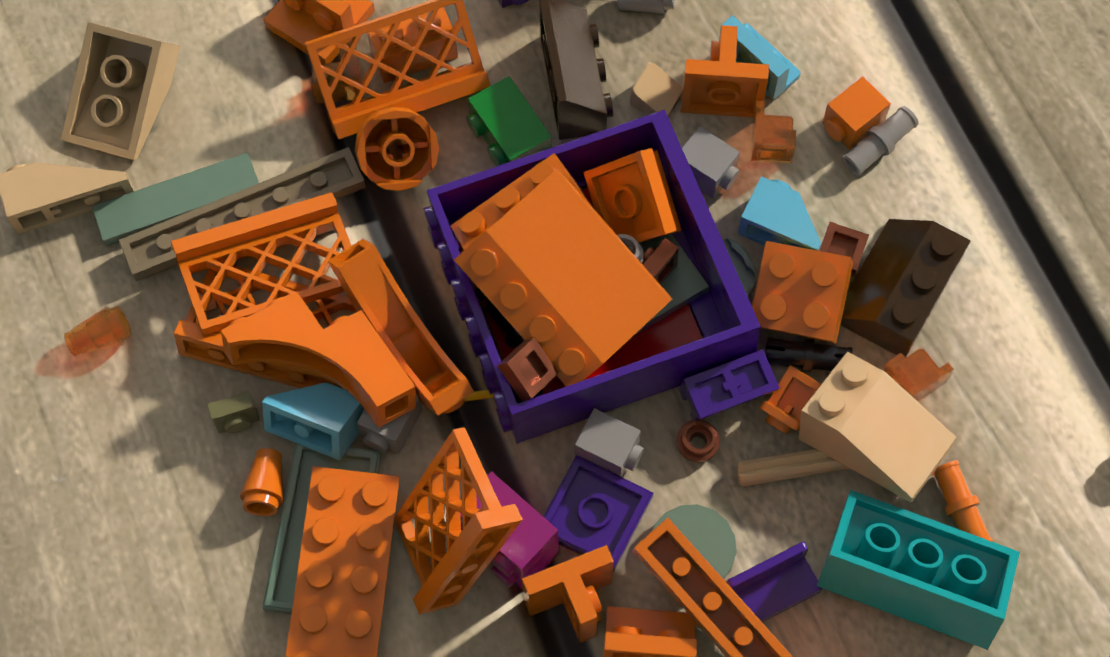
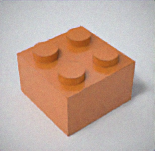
(802, 291)

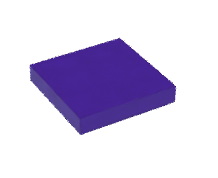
(596, 509)

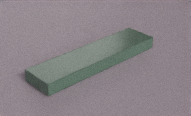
(172, 198)

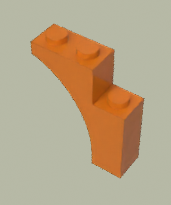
(383, 303)
(344, 352)

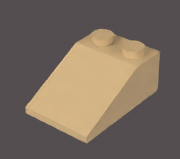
(118, 90)
(874, 428)

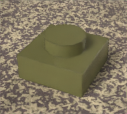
(234, 413)

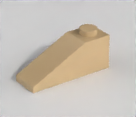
(51, 193)

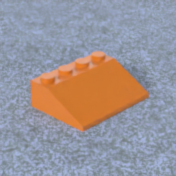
(563, 278)

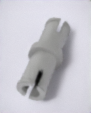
(880, 140)

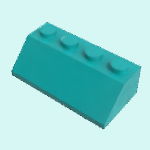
(919, 570)

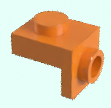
(786, 403)

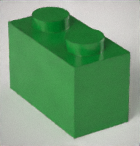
(506, 123)

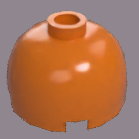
(396, 148)

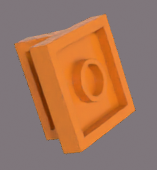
(310, 19)
(721, 83)
(634, 196)
(575, 587)
(648, 633)

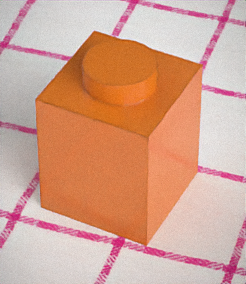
(855, 112)

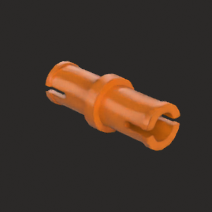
(959, 501)

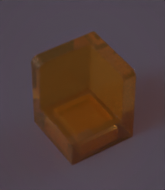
(342, 90)
(772, 136)
(918, 373)

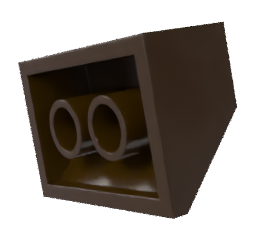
(573, 69)
(902, 282)

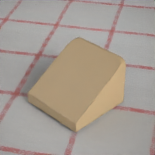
(655, 91)

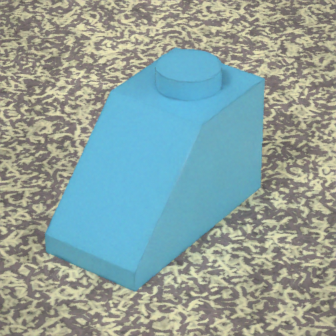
(778, 216)
(314, 417)

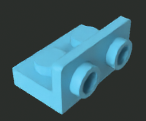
(757, 50)

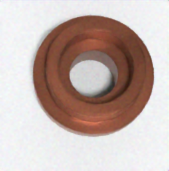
(698, 429)

